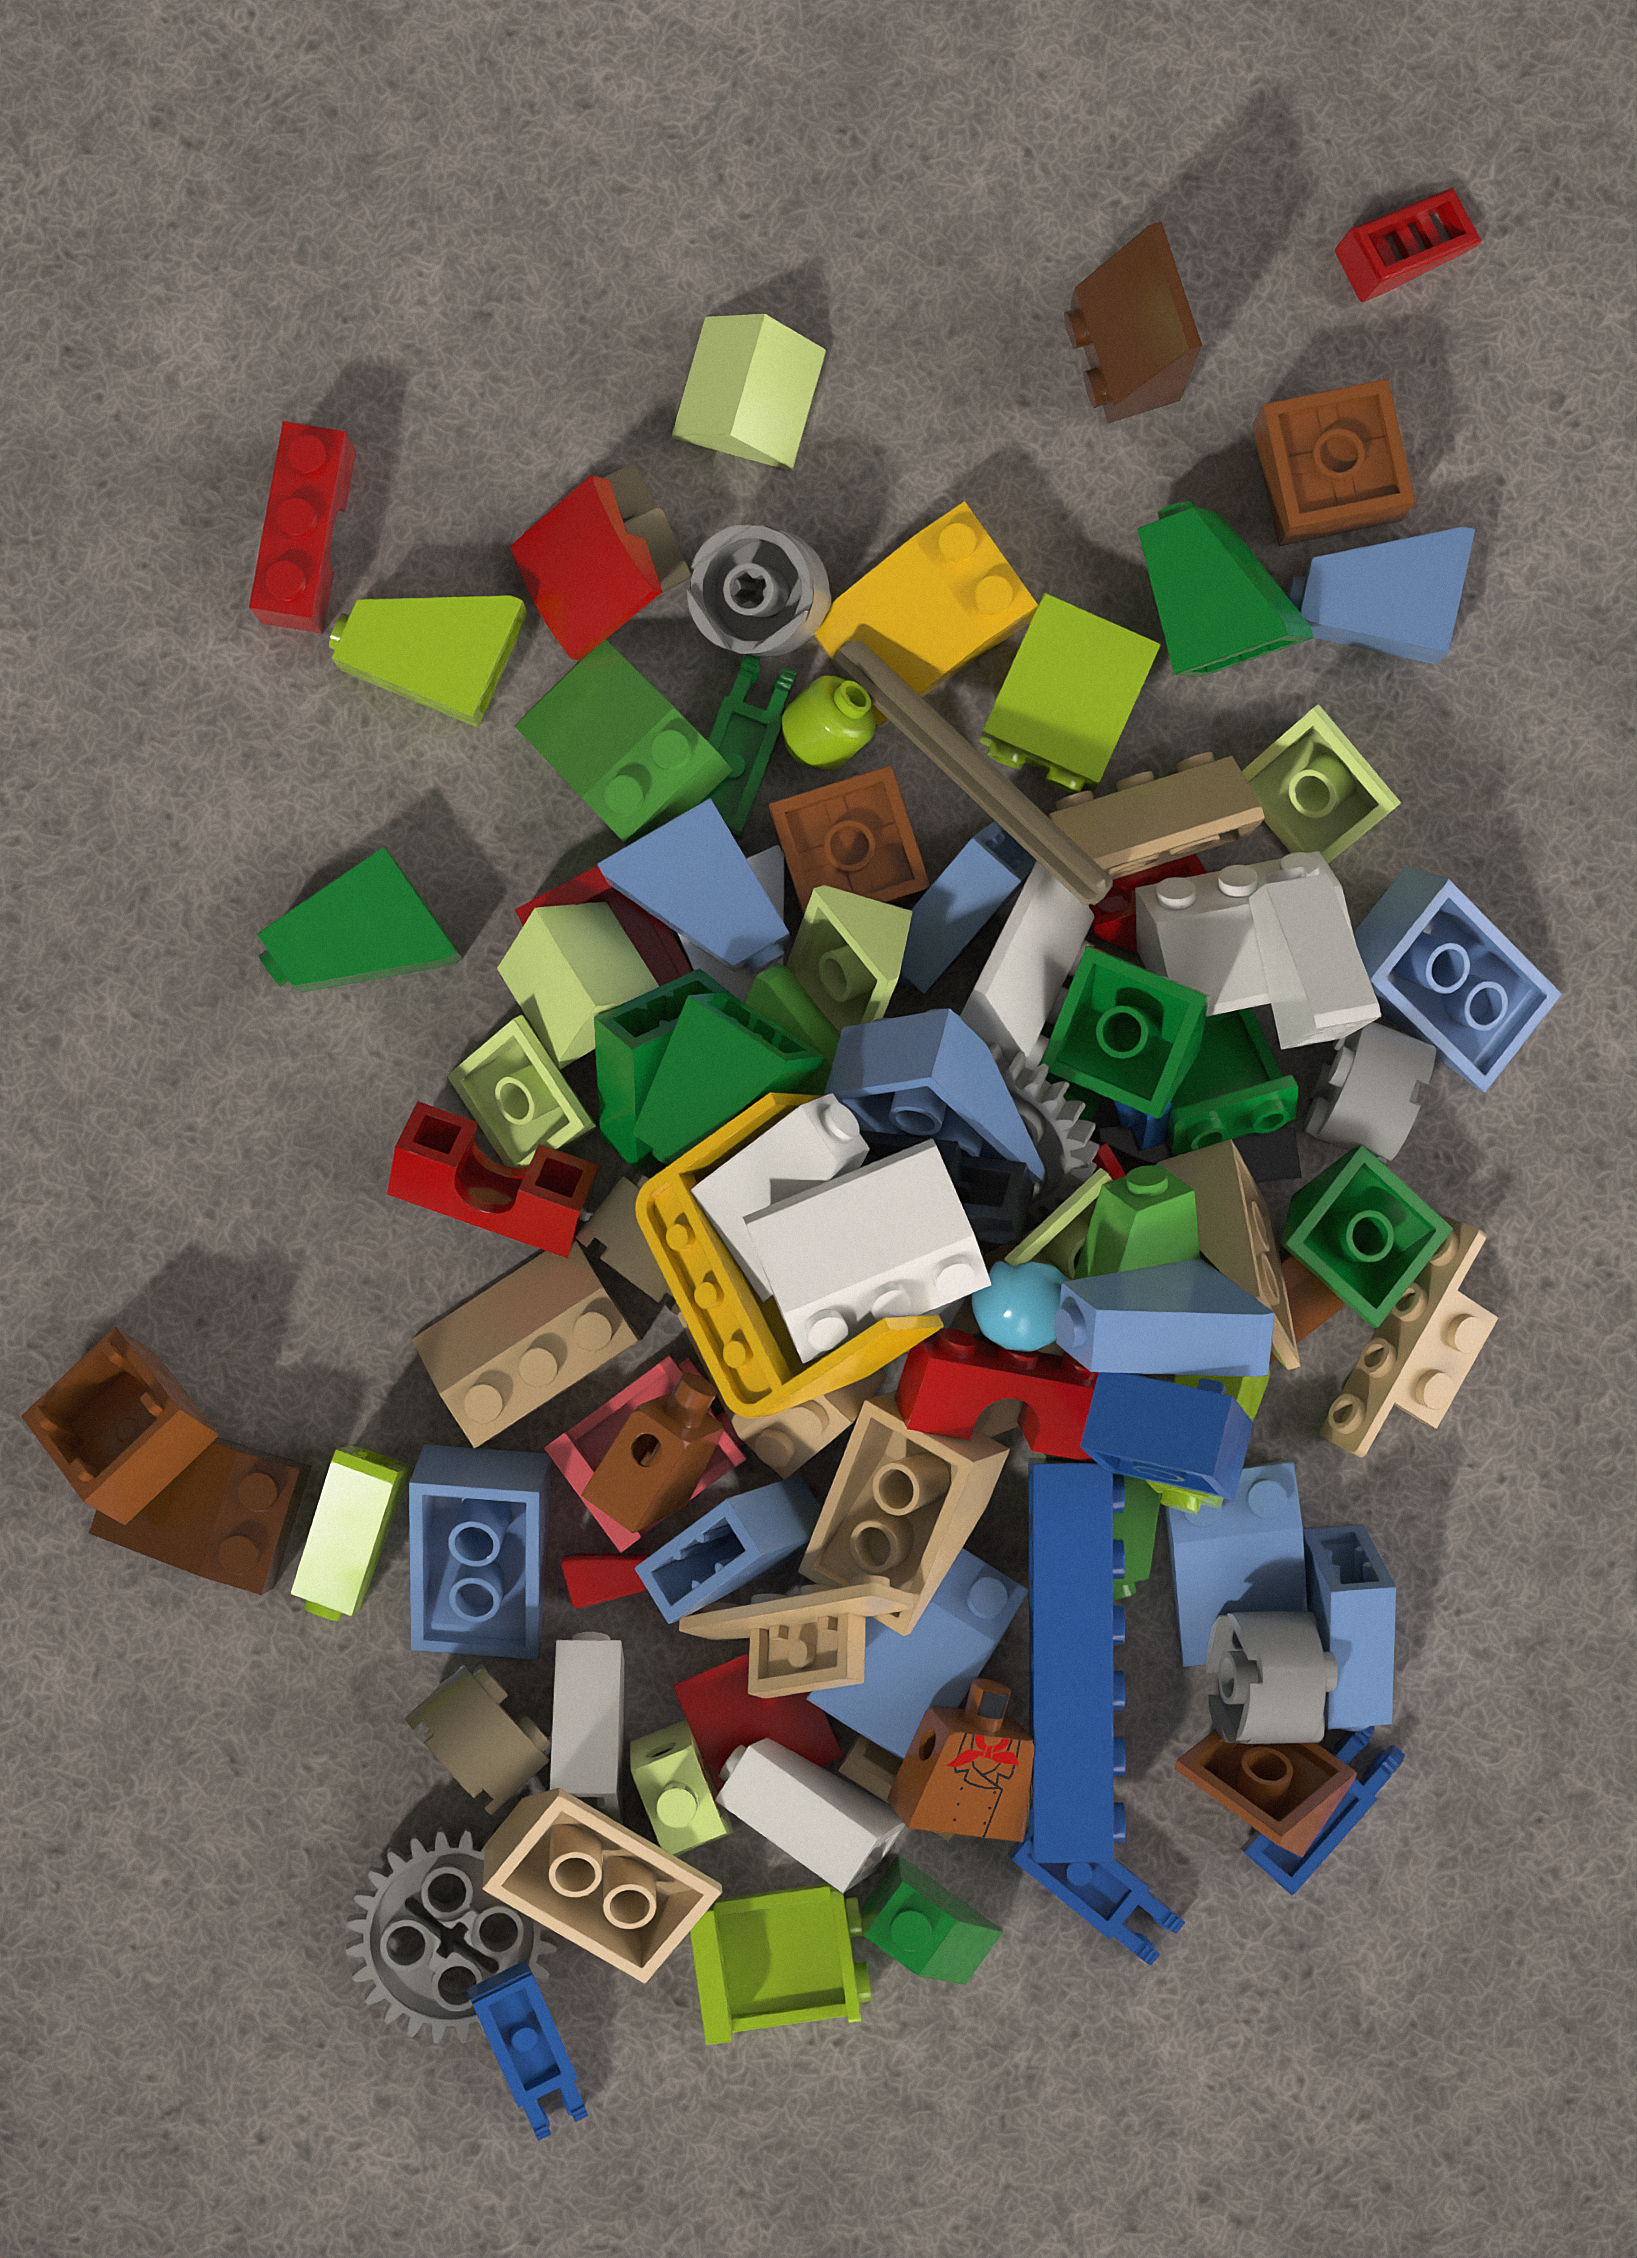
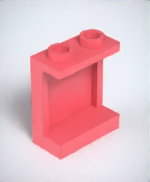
(586, 1444)

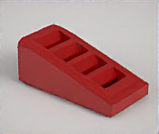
(1371, 261)
(601, 1576)

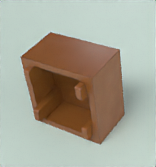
(1333, 462)
(851, 840)
(119, 1426)

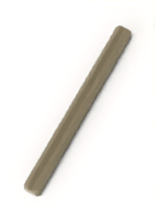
(974, 774)

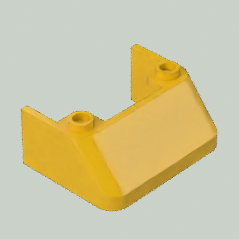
(733, 1328)

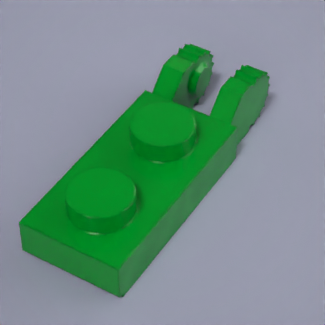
(746, 741)

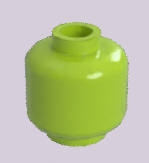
(828, 723)

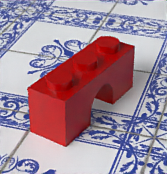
(294, 553)
(447, 1173)
(956, 1377)

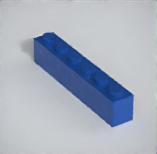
(1073, 1661)

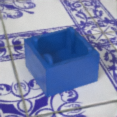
(1168, 1432)

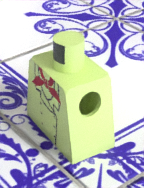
(677, 1790)

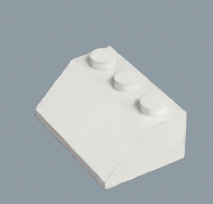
(1205, 933)
(1028, 967)
(867, 1249)

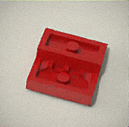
(585, 568)
(727, 1716)

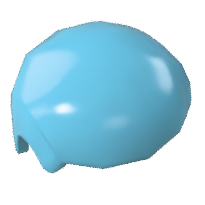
(1019, 1305)

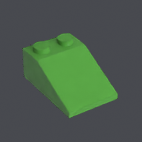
(622, 745)

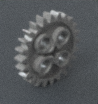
(1054, 1131)
(413, 1980)

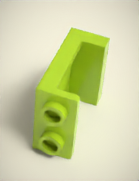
(1068, 695)
(778, 1960)

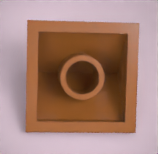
(1274, 1787)

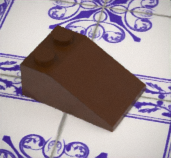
(1134, 328)
(219, 1517)

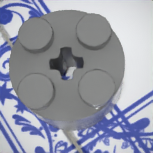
(724, 583)
(1370, 1090)
(1269, 1677)

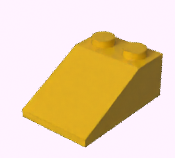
(932, 604)

